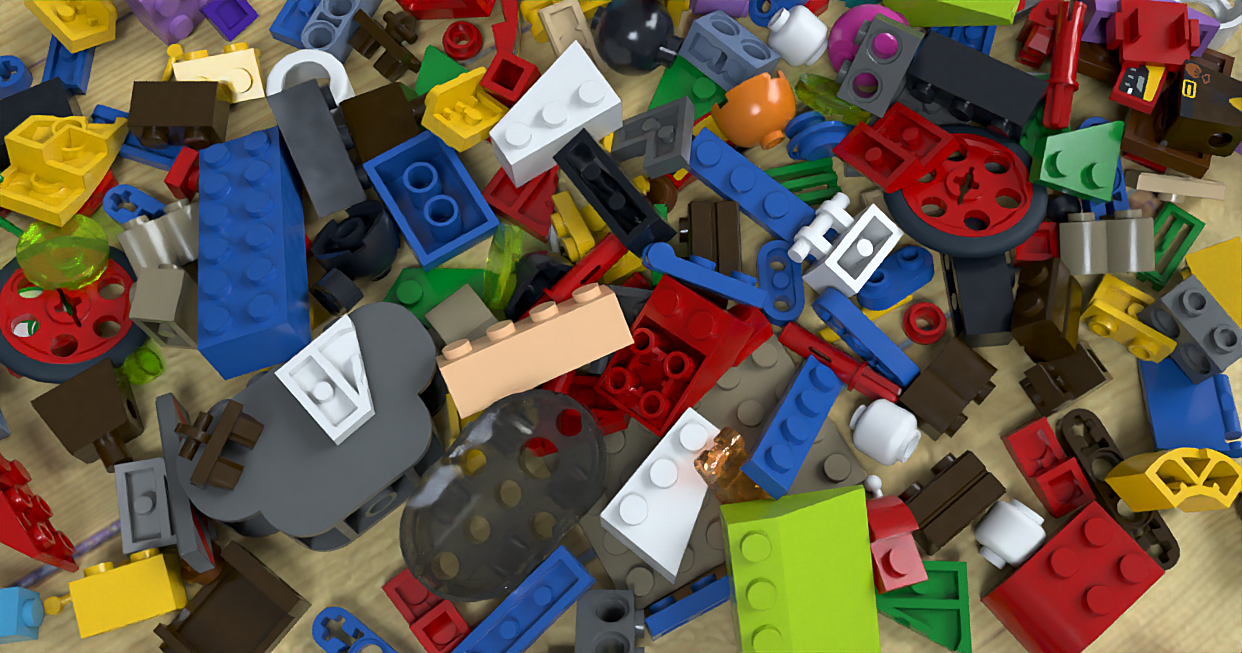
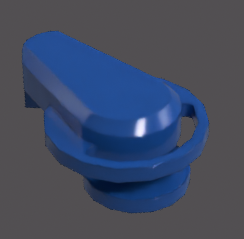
(814, 136)

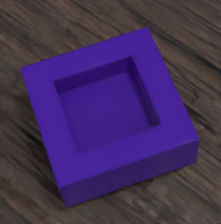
(229, 16)

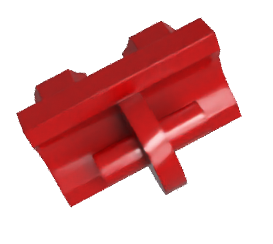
(1038, 34)

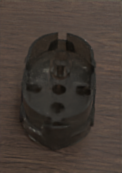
(450, 497)

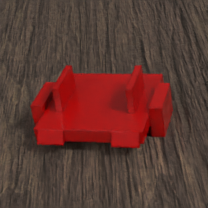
(1152, 34)

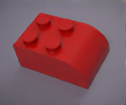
(1073, 584)

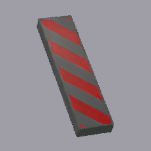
(189, 522)

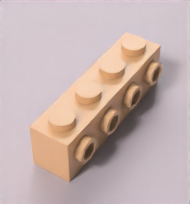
(534, 349)

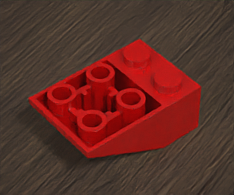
(676, 355)
(26, 520)

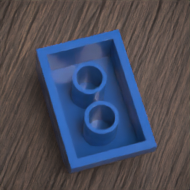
(431, 199)

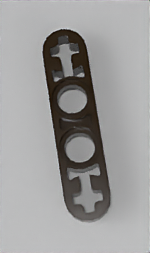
(1104, 494)

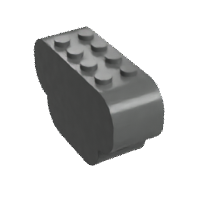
(301, 477)

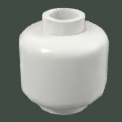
(797, 36)
(885, 432)
(1009, 533)

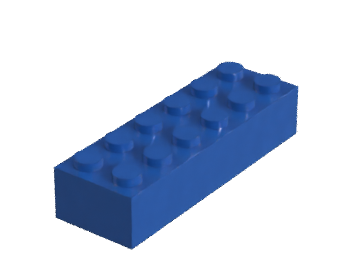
(251, 255)

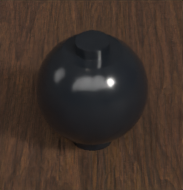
(635, 36)

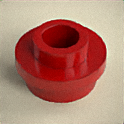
(459, 32)
(929, 313)

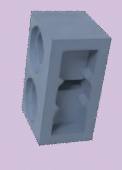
(727, 50)

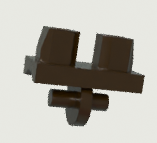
(372, 35)
(213, 468)

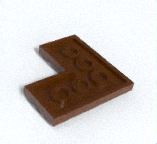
(1141, 130)

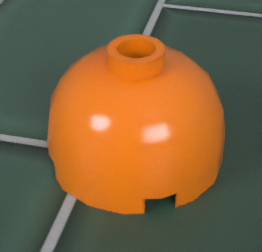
(757, 111)

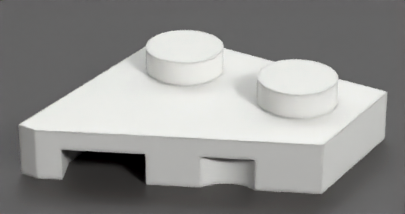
(331, 381)

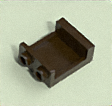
(236, 612)

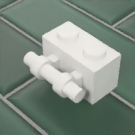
(852, 253)

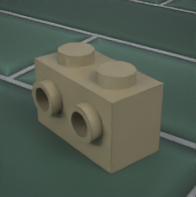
(166, 306)

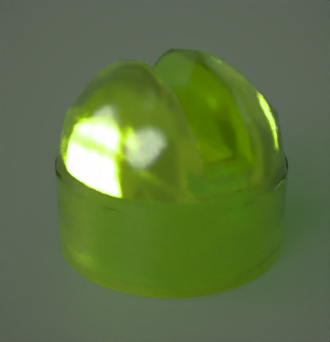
(134, 365)

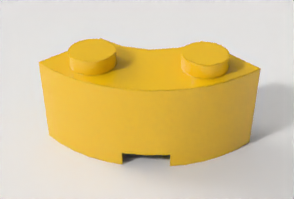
(1177, 478)

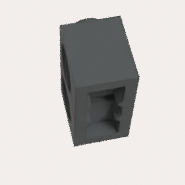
(887, 68)
(1203, 330)
(608, 622)

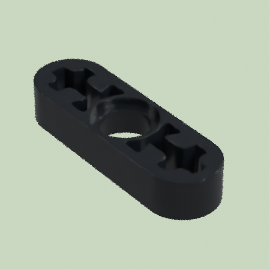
(336, 292)

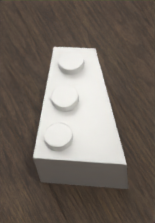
(553, 112)
(663, 497)

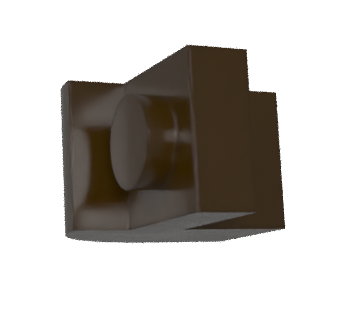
(1065, 381)

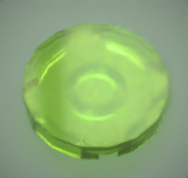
(821, 95)
(63, 255)
(502, 255)

